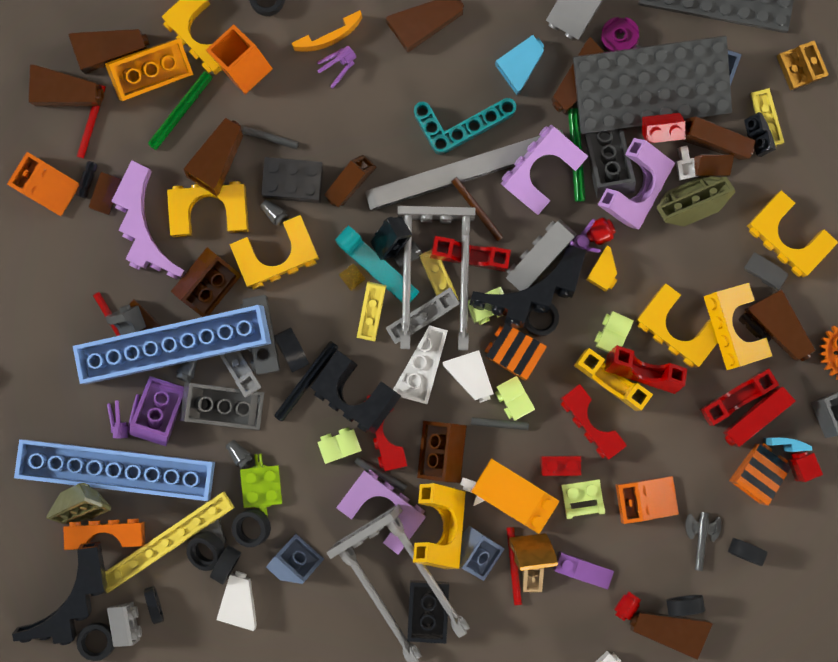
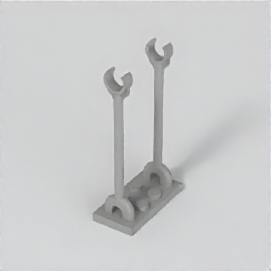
(445, 215)
(391, 520)

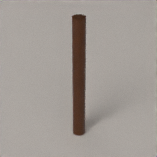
(478, 210)

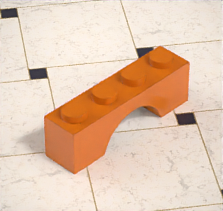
(129, 534)

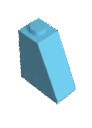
(520, 62)

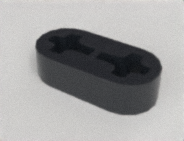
(153, 605)

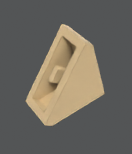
(533, 580)

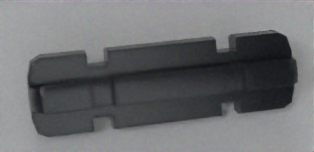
(86, 179)
(754, 327)

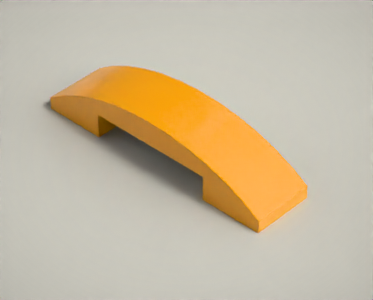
(305, 43)

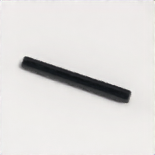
(306, 381)

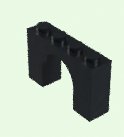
(368, 414)

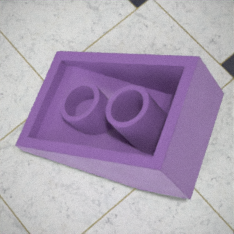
(157, 411)

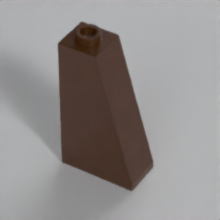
(423, 21)
(101, 47)
(59, 89)
(566, 95)
(717, 139)
(215, 157)
(781, 323)
(675, 632)

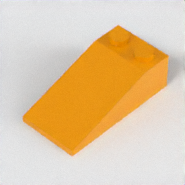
(149, 69)
(515, 496)

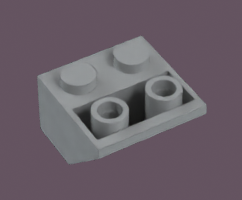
(124, 624)

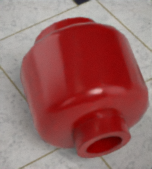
(601, 231)

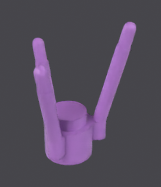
(345, 56)
(582, 241)
(119, 428)

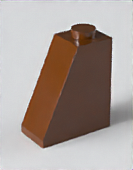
(349, 180)

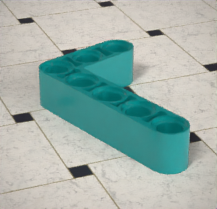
(463, 127)
(368, 259)

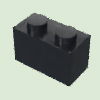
(391, 237)

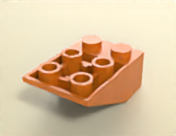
(43, 184)
(646, 499)

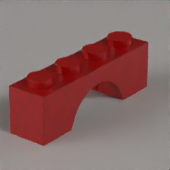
(483, 257)
(663, 377)
(739, 396)
(577, 403)
(391, 455)

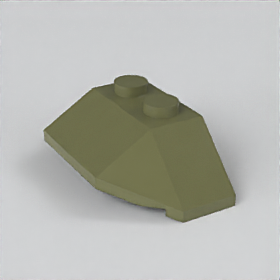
(695, 200)
(78, 504)

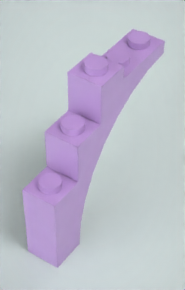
(131, 197)

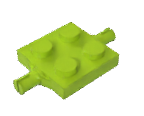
(261, 485)

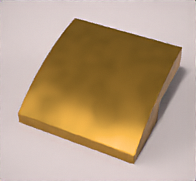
(802, 65)
(533, 551)

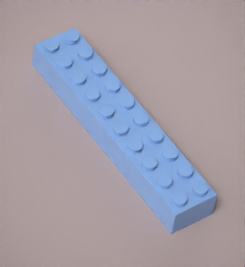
(172, 344)
(114, 469)

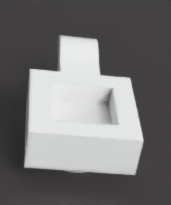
(686, 165)

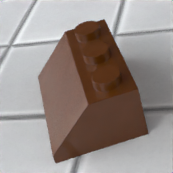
(206, 283)
(441, 451)

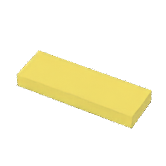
(763, 103)
(436, 273)
(371, 311)

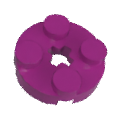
(620, 25)

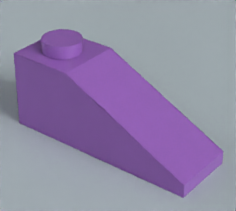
(583, 570)

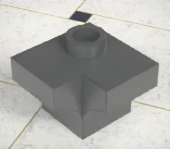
(127, 319)

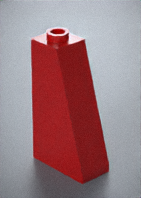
(758, 416)

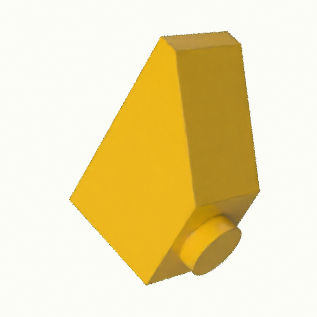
(604, 271)

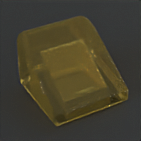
(352, 276)

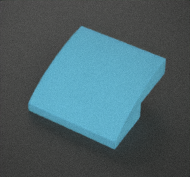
(789, 445)

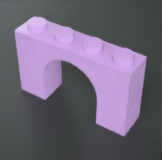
(550, 143)
(655, 172)
(368, 487)

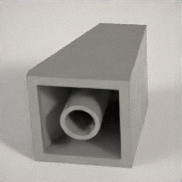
(573, 16)

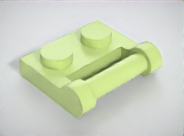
(582, 492)

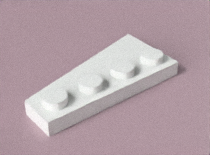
(421, 369)

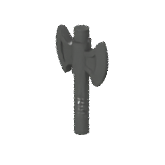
(703, 528)

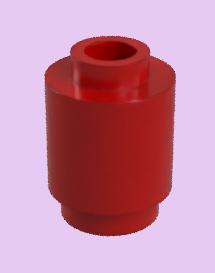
(627, 606)

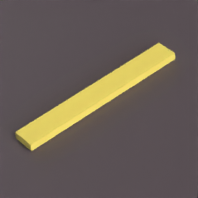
(168, 541)

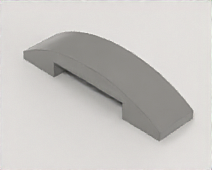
(425, 314)
(241, 373)

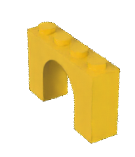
(179, 19)
(183, 199)
(766, 228)
(301, 254)
(721, 309)
(654, 320)
(630, 393)
(450, 505)

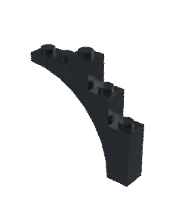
(538, 297)
(60, 624)

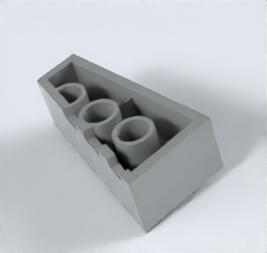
(541, 255)

